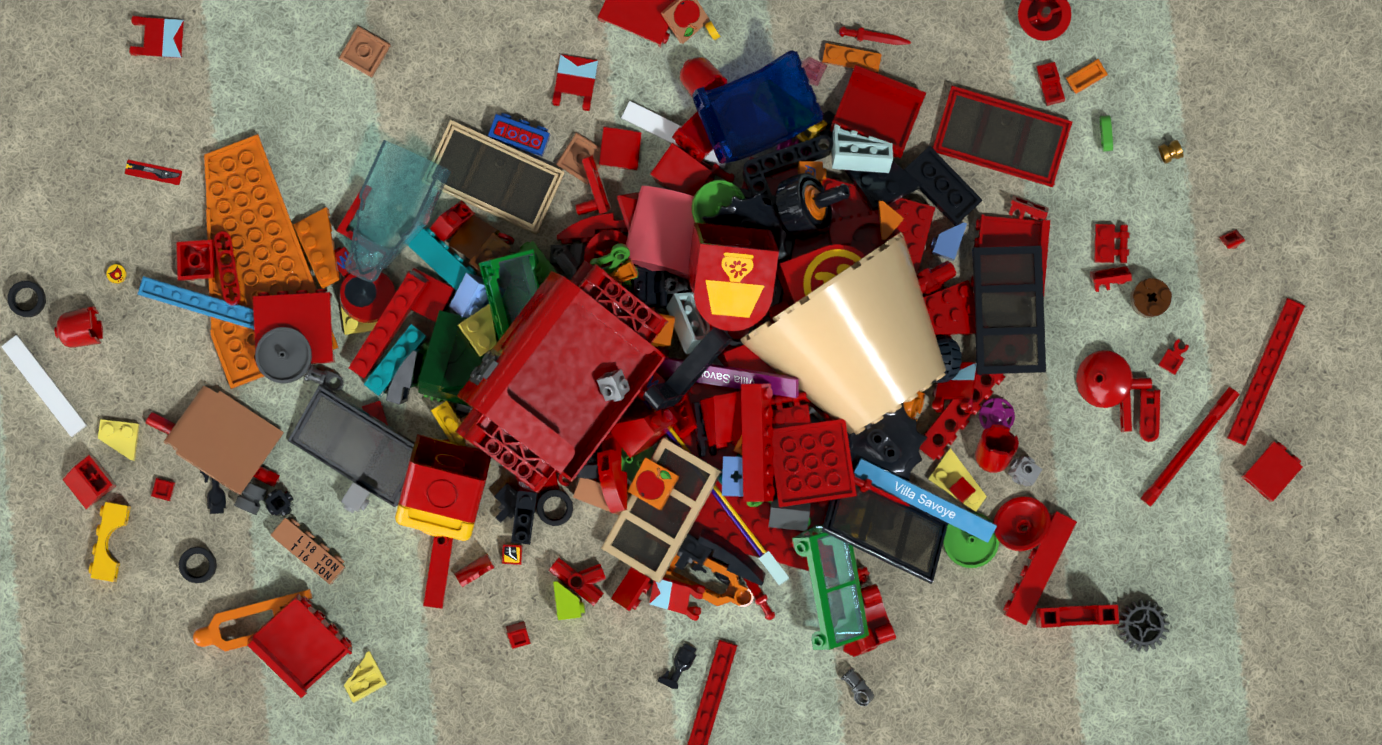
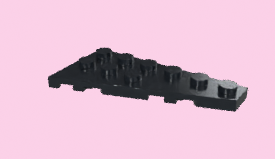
(878, 185)

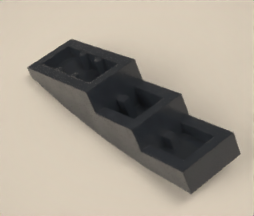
(737, 560)

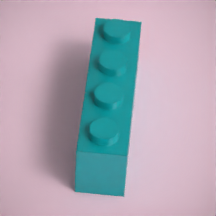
(439, 259)
(386, 370)

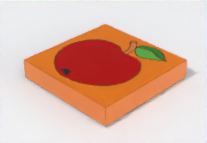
(653, 483)

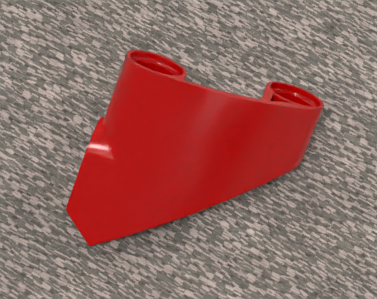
(877, 621)

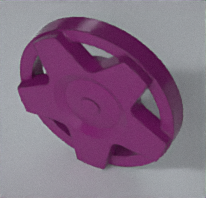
(996, 413)

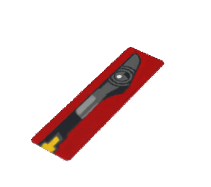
(153, 172)

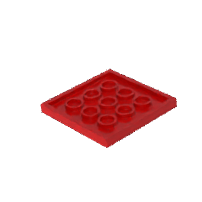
(812, 463)

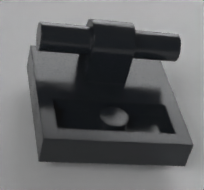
(650, 287)

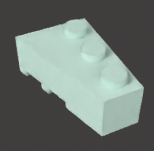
(859, 152)
(688, 322)

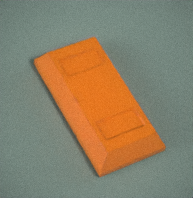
(1086, 76)

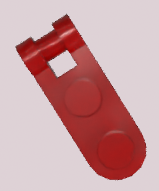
(1149, 415)

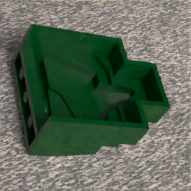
(448, 360)

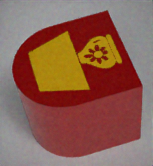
(732, 274)

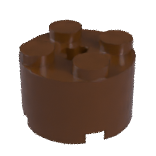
(1161, 294)

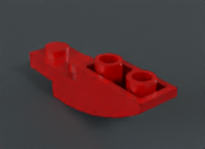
(586, 228)
(611, 476)

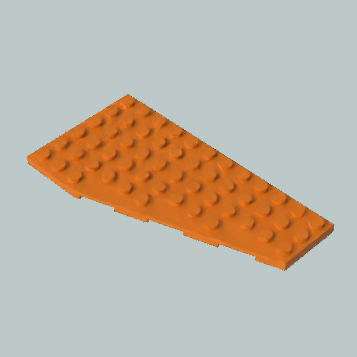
(267, 252)

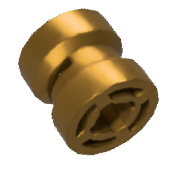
(1171, 151)

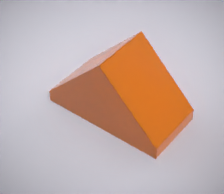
(888, 219)
(664, 338)

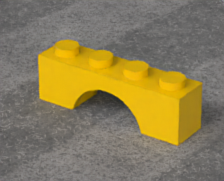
(104, 565)

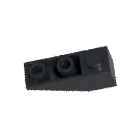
(523, 514)

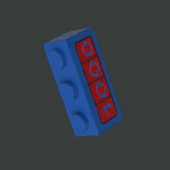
(519, 134)

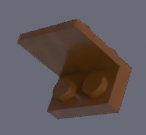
(491, 249)

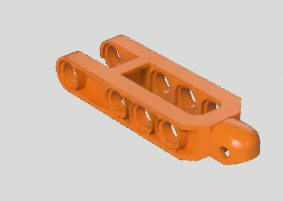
(735, 592)
(211, 634)

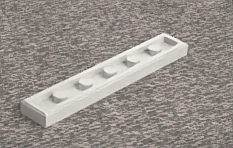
(657, 126)
(44, 385)

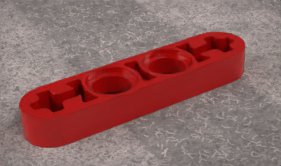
(227, 268)

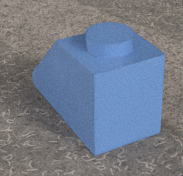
(948, 242)

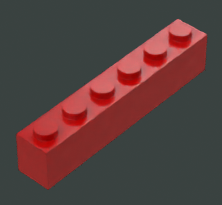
(388, 324)
(757, 442)
(1039, 569)

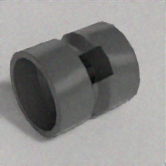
(250, 498)

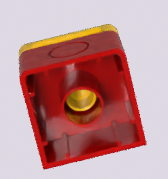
(442, 488)

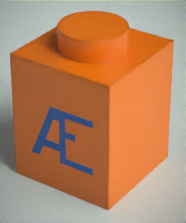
(814, 168)

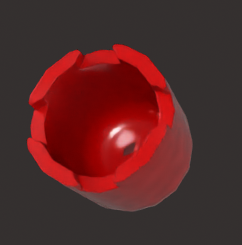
(700, 73)
(79, 328)
(996, 448)

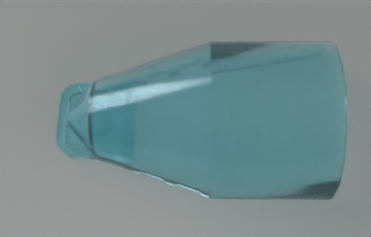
(393, 208)

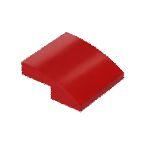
(620, 148)

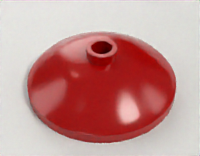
(1116, 379)
(1015, 516)

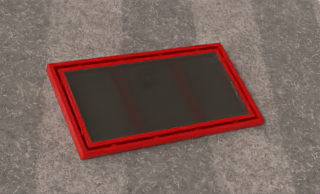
(1002, 136)

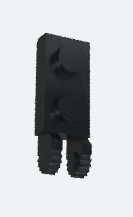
(700, 431)

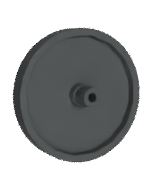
(283, 355)

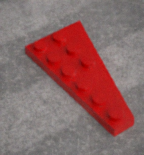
(952, 310)

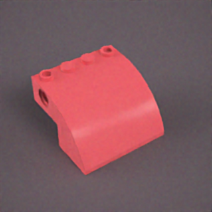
(662, 231)

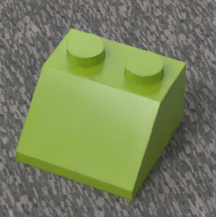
(567, 603)

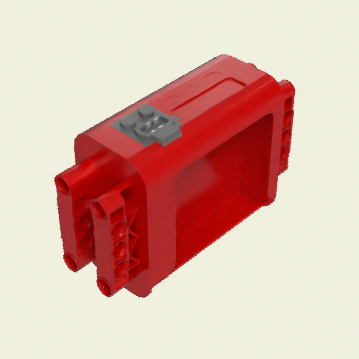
(539, 386)

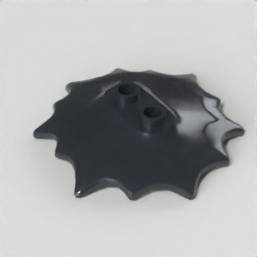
(757, 214)
(897, 433)

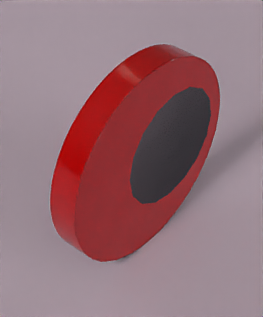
(364, 299)

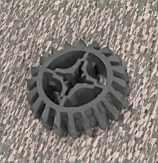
(1145, 616)

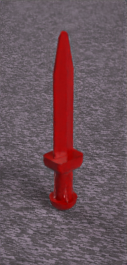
(862, 34)
(717, 170)
(865, 485)
(760, 599)

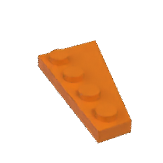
(319, 246)

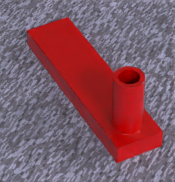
(438, 572)

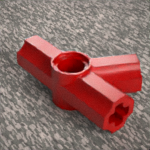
(934, 279)
(588, 577)

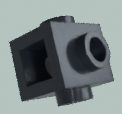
(272, 502)

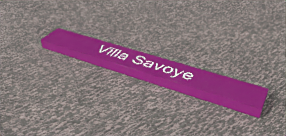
(734, 377)

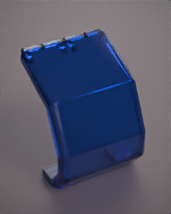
(758, 109)

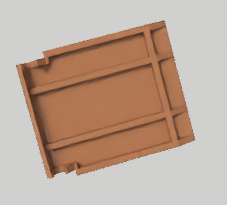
(223, 439)

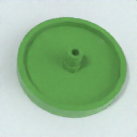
(712, 197)
(967, 549)

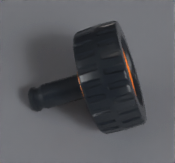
(807, 205)

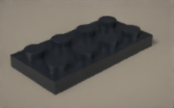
(943, 186)

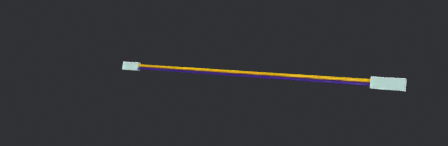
(766, 559)

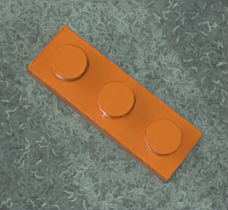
(850, 57)

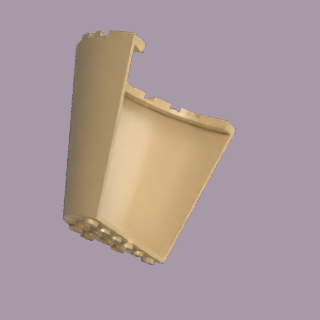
(857, 339)

